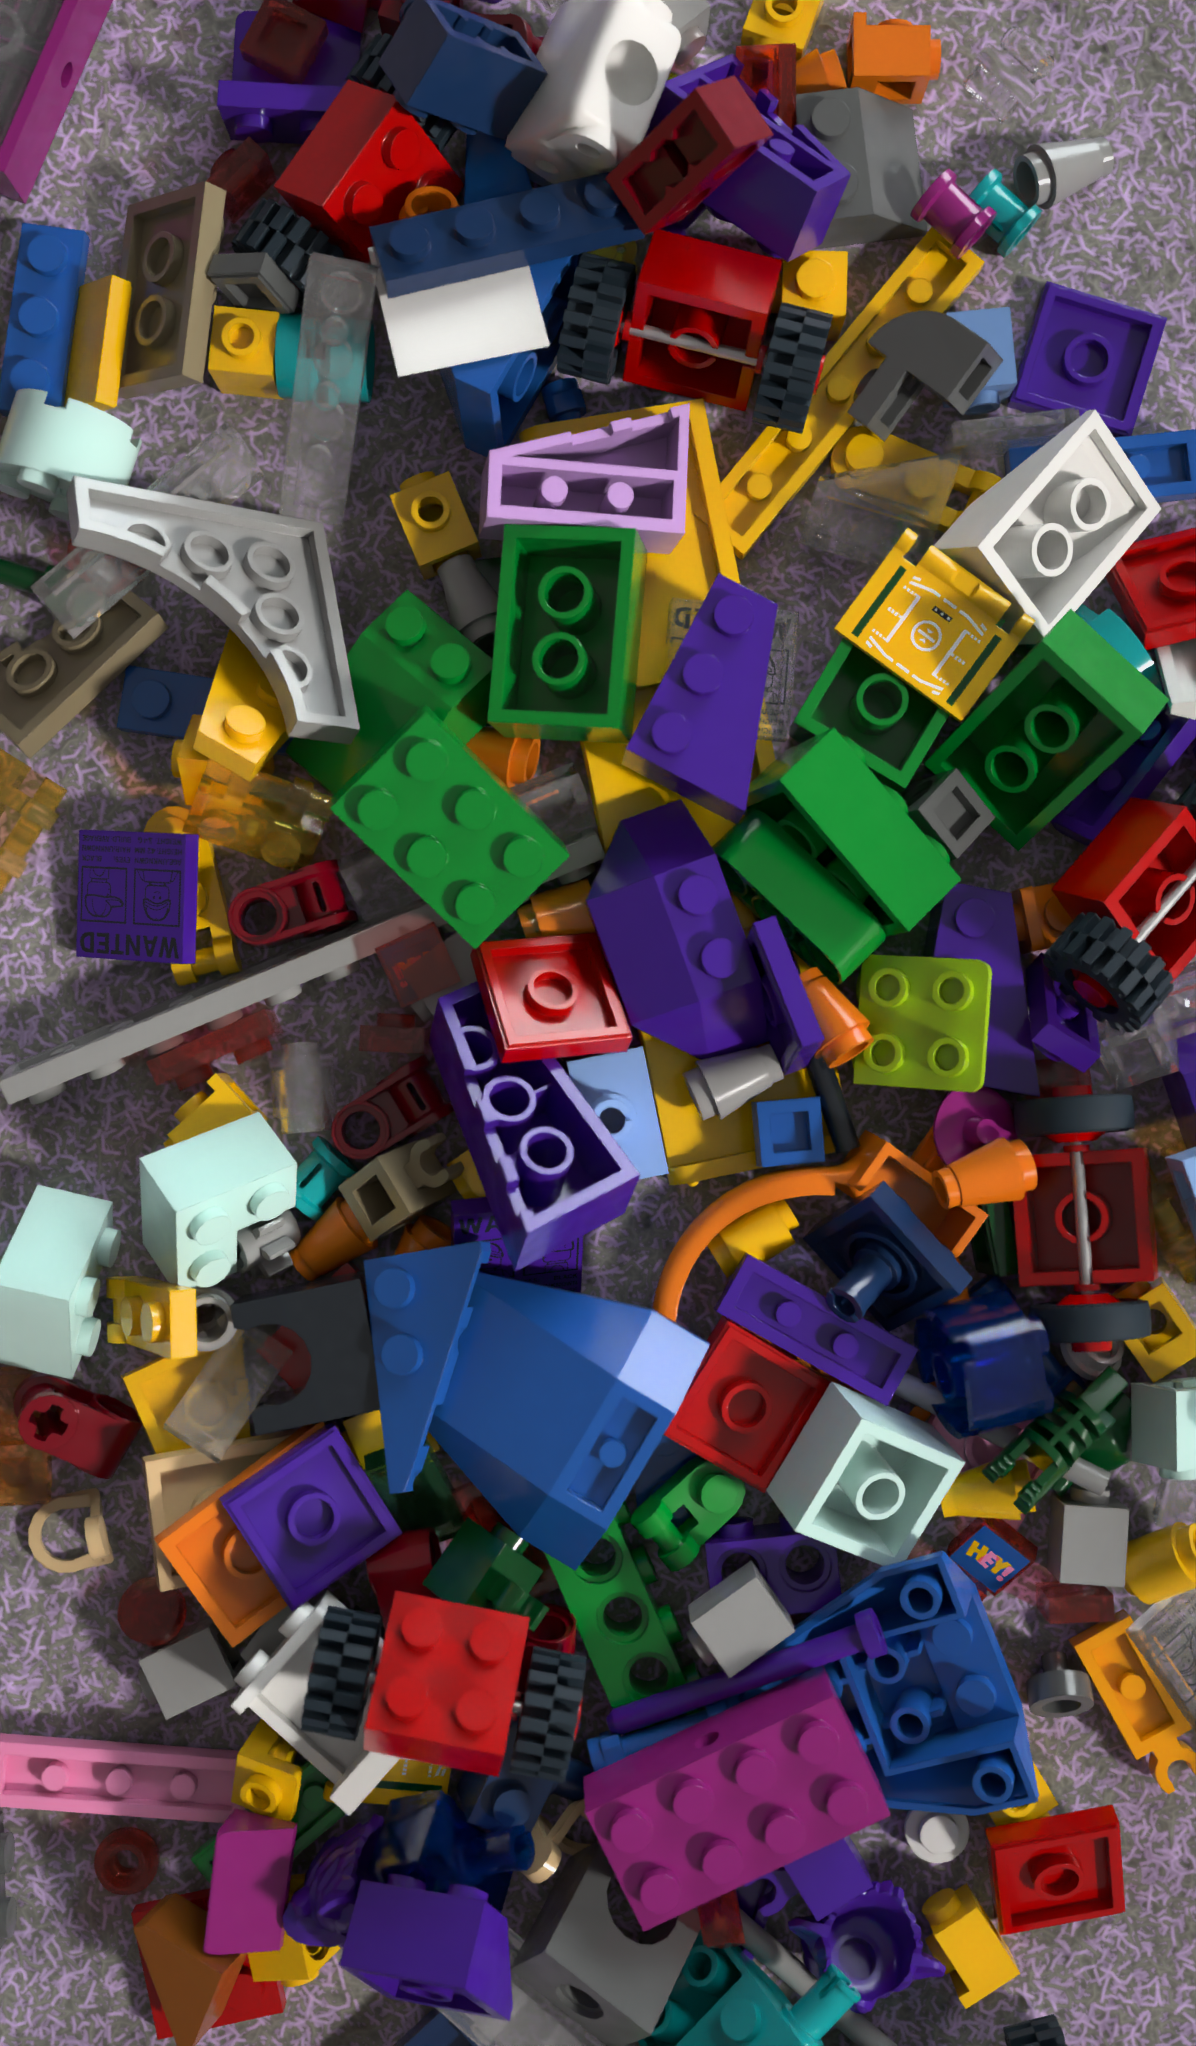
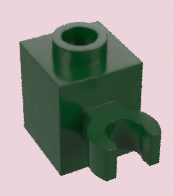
(488, 1572)

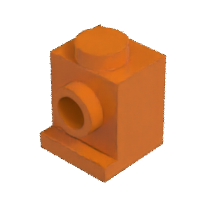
(891, 58)

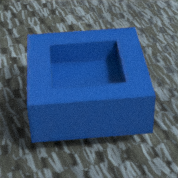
(788, 1131)

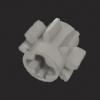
(265, 1245)

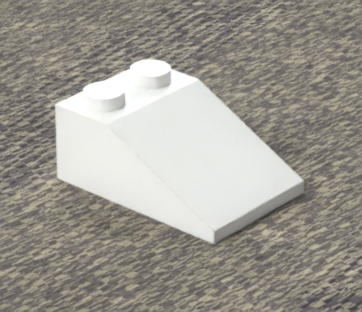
(1054, 525)

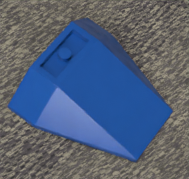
(561, 1405)
(941, 1703)

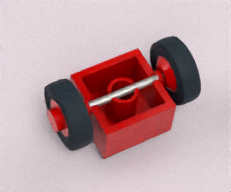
(1086, 1219)

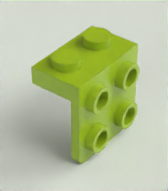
(924, 1022)

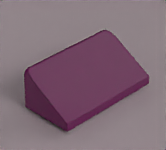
(249, 1884)

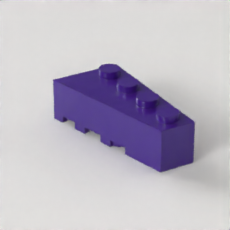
(530, 1134)

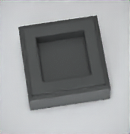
(254, 282)

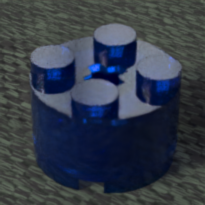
(984, 1363)

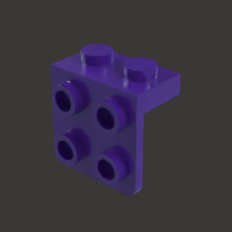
(273, 109)

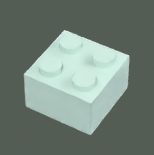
(864, 1477)

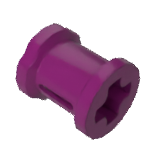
(953, 213)

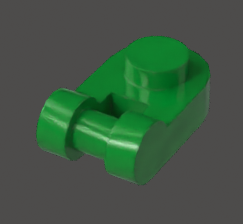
(705, 1493)

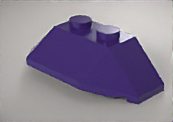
(676, 937)

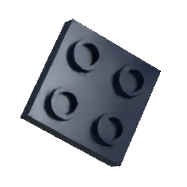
(884, 1260)

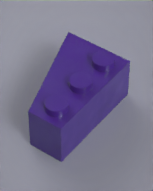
(782, 190)
(709, 704)
(982, 926)

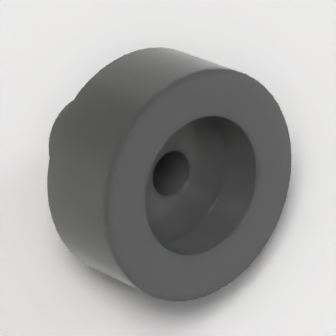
(1058, 1689)

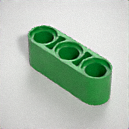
(811, 906)

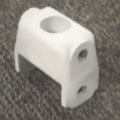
(600, 87)

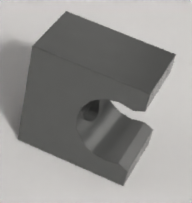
(589, 1965)

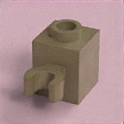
(400, 1186)

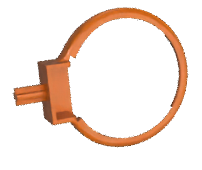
(857, 1173)

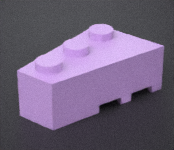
(595, 478)

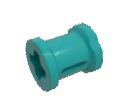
(1013, 216)
(320, 1177)

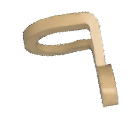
(95, 1532)
(551, 1840)

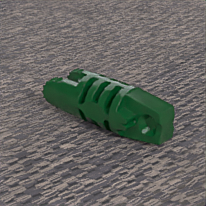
(1060, 1436)

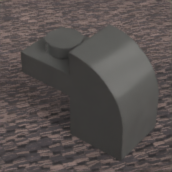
(922, 353)

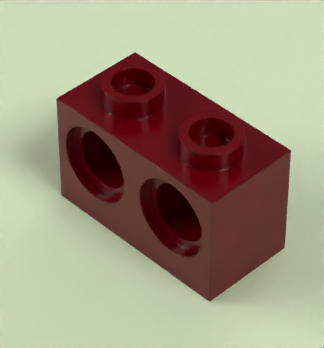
(689, 154)

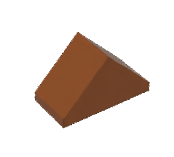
(187, 1980)

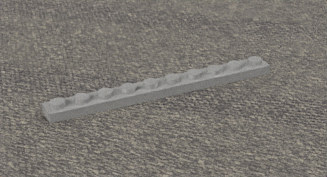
(221, 1000)

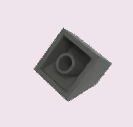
(879, 149)

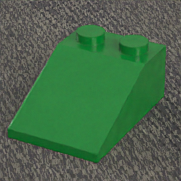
(395, 669)

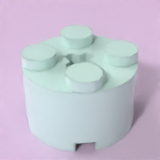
(52, 444)

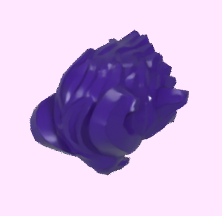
(324, 1906)
(871, 1942)

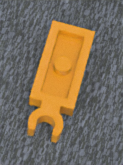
(1134, 1697)

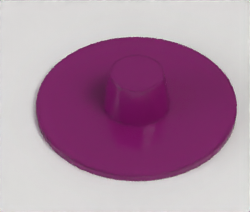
(971, 1121)

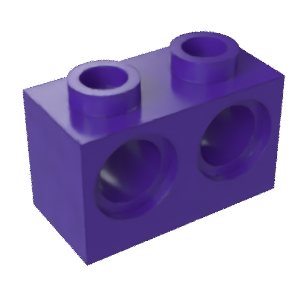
(770, 1547)

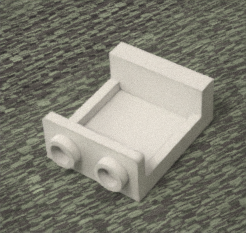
(276, 1693)

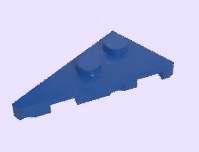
(416, 1322)

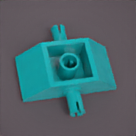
(733, 2002)

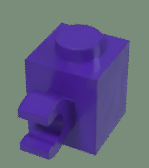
(823, 1879)

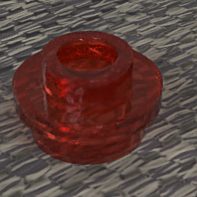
(117, 1877)

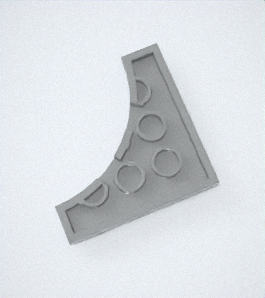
(250, 568)

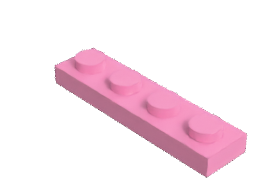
(116, 1778)

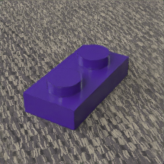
(1057, 1023)

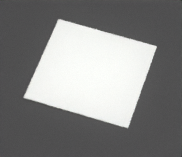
(463, 321)

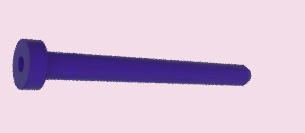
(862, 1636)

